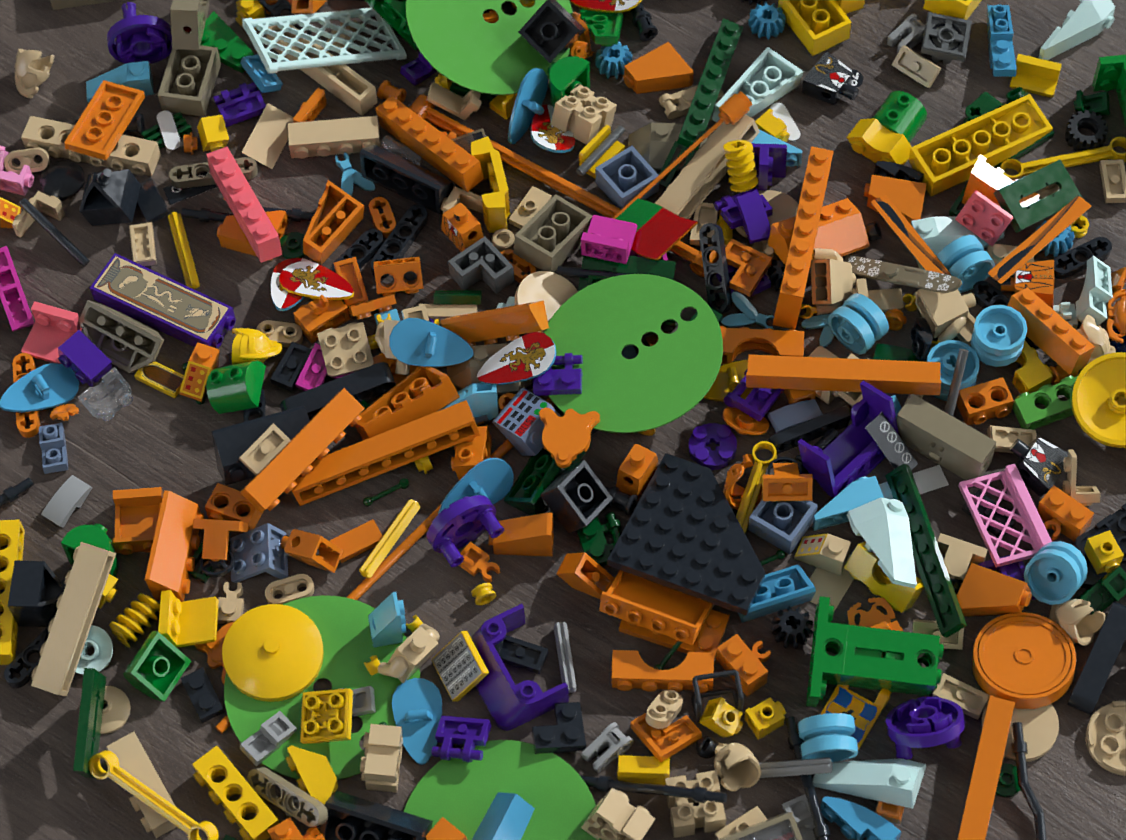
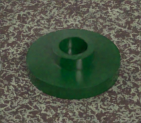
(292, 245)
(1008, 781)

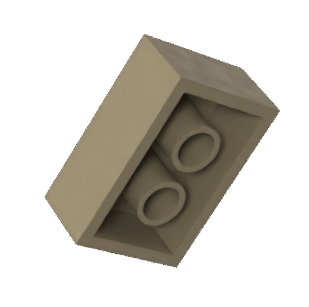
(189, 80)
(552, 234)

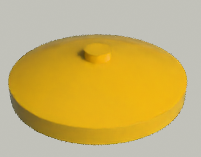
(1101, 399)
(272, 652)

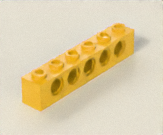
(12, 535)

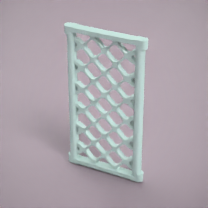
(324, 59)

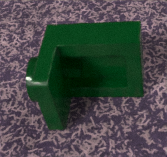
(1095, 102)

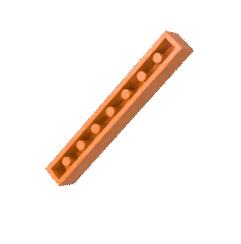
(386, 452)

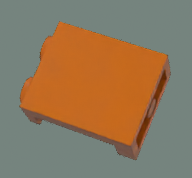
(136, 519)

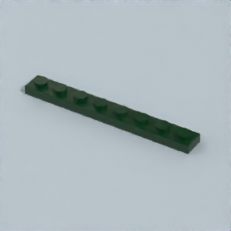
(710, 83)
(927, 553)

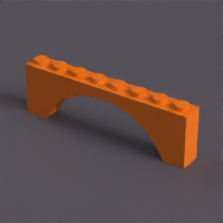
(803, 238)

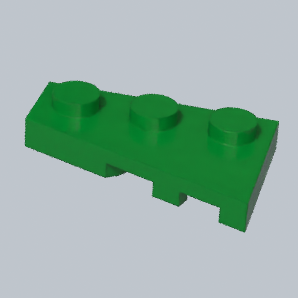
(603, 26)
(229, 45)

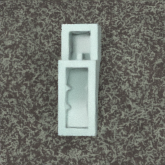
(1096, 292)

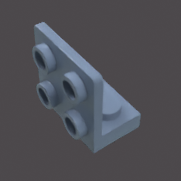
(258, 553)

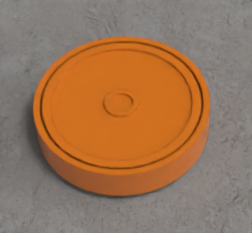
(1024, 660)

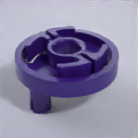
(139, 37)
(460, 524)
(925, 724)

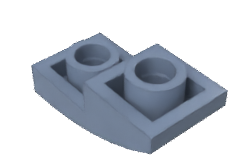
(794, 414)
(53, 448)

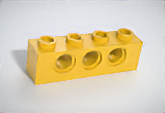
(217, 764)

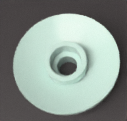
(103, 650)

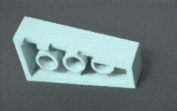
(764, 82)

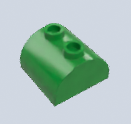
(566, 76)
(902, 114)
(235, 386)
(92, 535)
(156, 667)

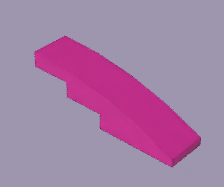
(13, 294)

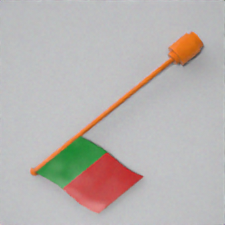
(656, 226)

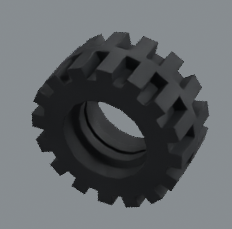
(1088, 121)

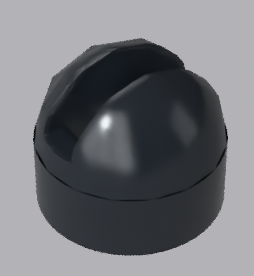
(873, 231)
(710, 751)

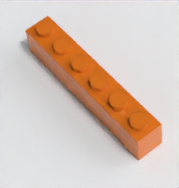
(430, 144)
(302, 450)

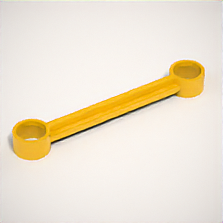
(1068, 160)
(754, 483)
(149, 797)

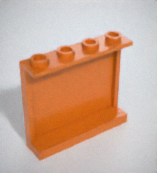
(655, 607)

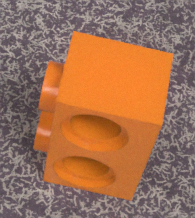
(397, 269)
(982, 397)
(235, 506)

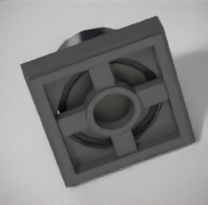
(947, 39)

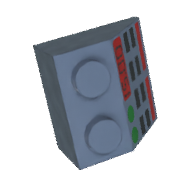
(522, 422)

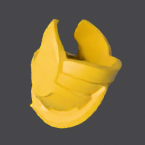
(252, 346)

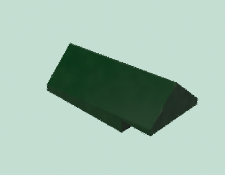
(533, 480)

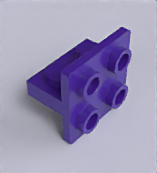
(770, 163)

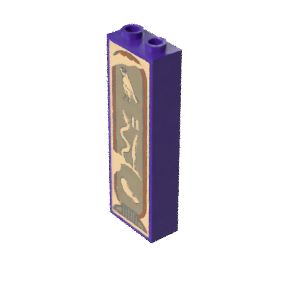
(162, 303)

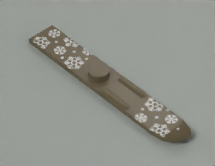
(903, 275)

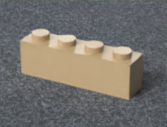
(332, 136)
(136, 762)

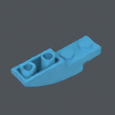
(1000, 41)
(858, 821)

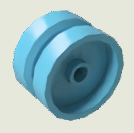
(966, 261)
(858, 323)
(998, 335)
(947, 354)
(1056, 572)
(828, 737)

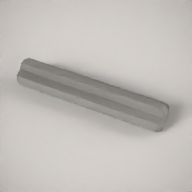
(565, 655)
(795, 767)

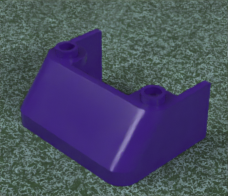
(854, 450)
(506, 702)

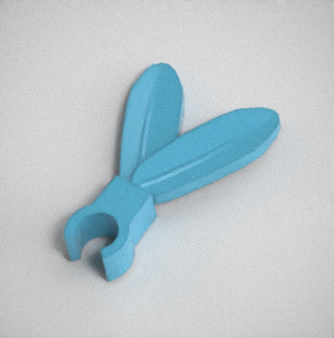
(352, 176)
(748, 316)
(818, 322)

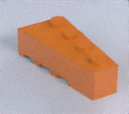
(414, 397)

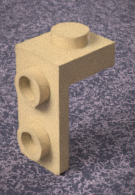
(454, 103)
(461, 196)
(43, 203)
(885, 299)
(1083, 494)

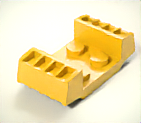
(495, 204)

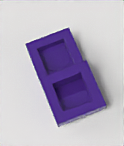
(417, 70)
(754, 217)

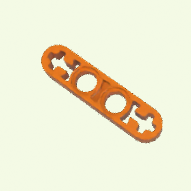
(21, 421)

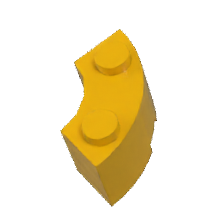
(878, 142)

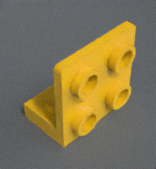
(188, 621)

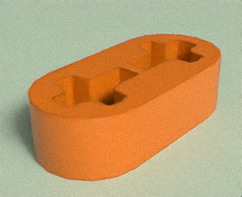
(378, 218)
(519, 265)

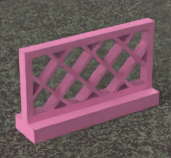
(1023, 505)

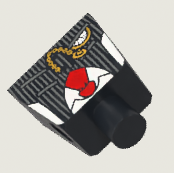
(829, 81)
(1039, 464)

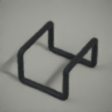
(737, 694)

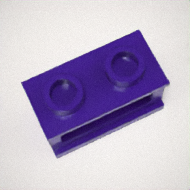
(84, 359)

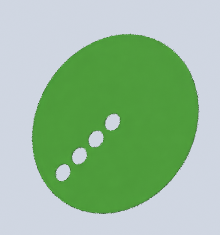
(472, 51)
(662, 378)
(346, 647)
(467, 789)

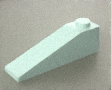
(1079, 27)
(941, 231)
(887, 534)
(880, 780)

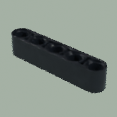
(360, 384)
(1100, 660)

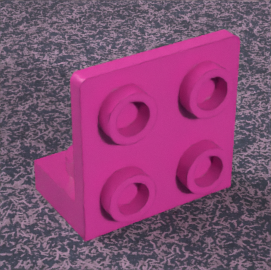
(608, 239)

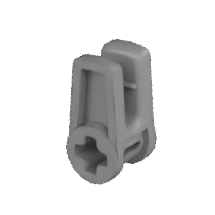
(912, 29)
(611, 738)

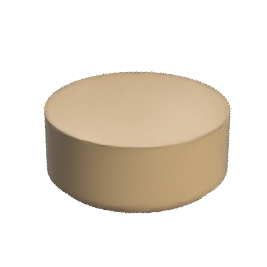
(503, 239)

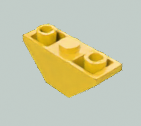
(314, 773)

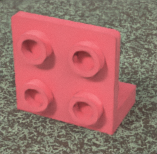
(984, 218)
(50, 331)

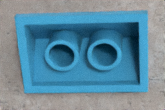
(779, 591)
(505, 818)

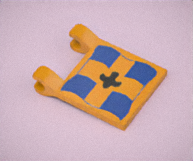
(862, 709)

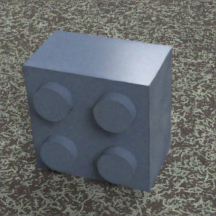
(625, 177)
(782, 522)

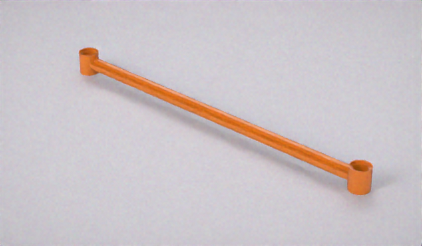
(426, 111)

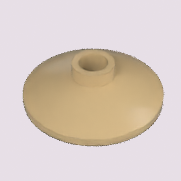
(117, 710)

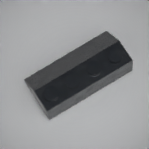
(405, 177)
(236, 439)
(365, 820)

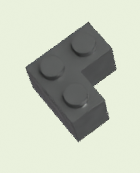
(481, 262)

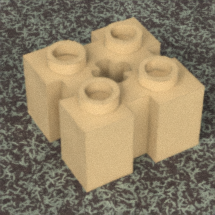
(583, 114)
(383, 757)
(688, 817)
(617, 819)

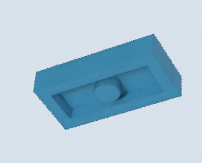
(258, 73)

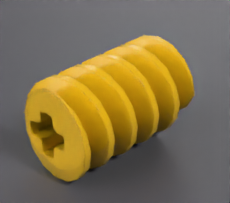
(741, 165)
(135, 618)

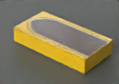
(161, 378)

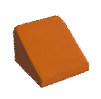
(1118, 279)

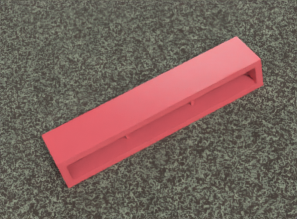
(244, 204)

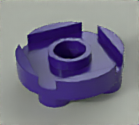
(717, 434)

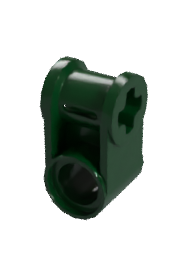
(981, 106)

